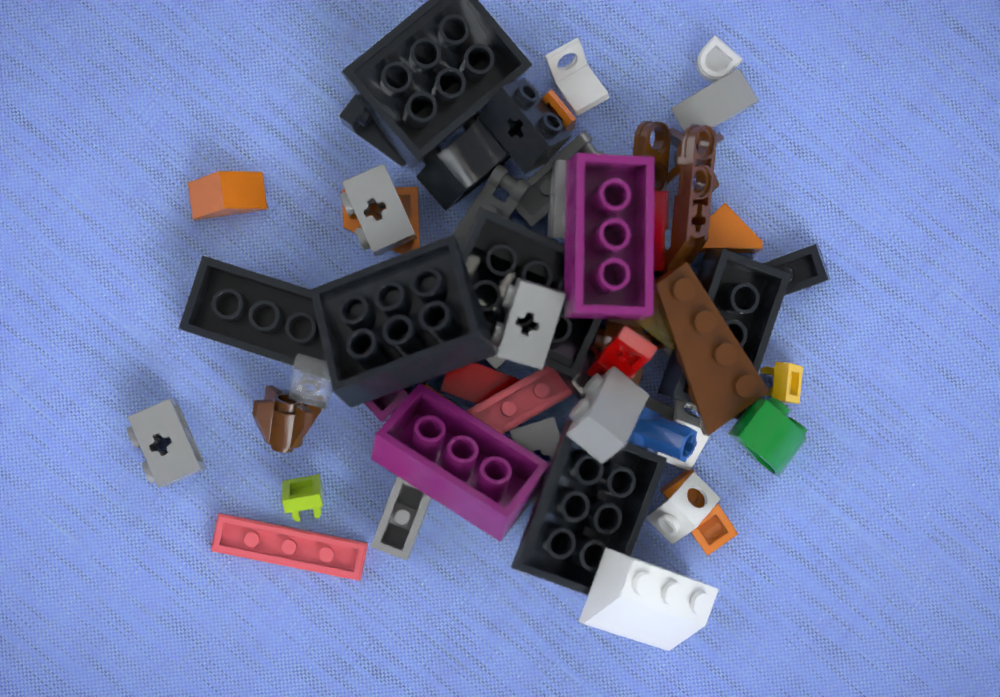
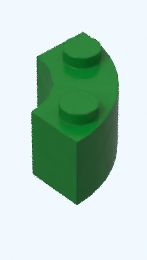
(769, 434)

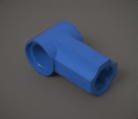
(663, 435)

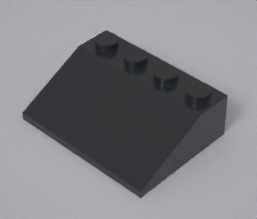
(434, 74)
(500, 252)
(400, 322)
(585, 511)

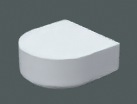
(716, 60)

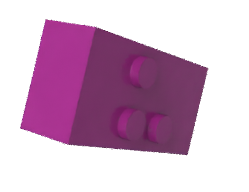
(609, 237)
(459, 461)

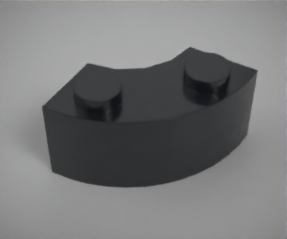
(463, 164)

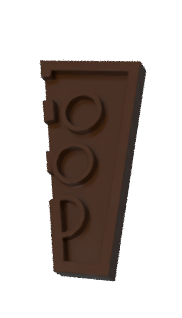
(712, 359)

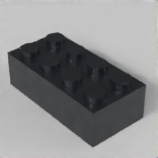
(747, 299)
(252, 313)

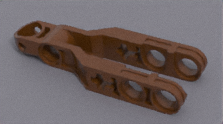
(691, 206)

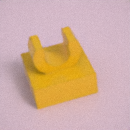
(786, 382)

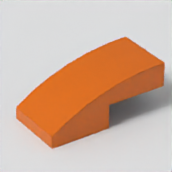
(715, 528)

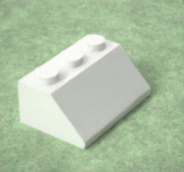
(646, 601)

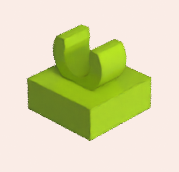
(302, 494)

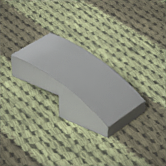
(716, 102)

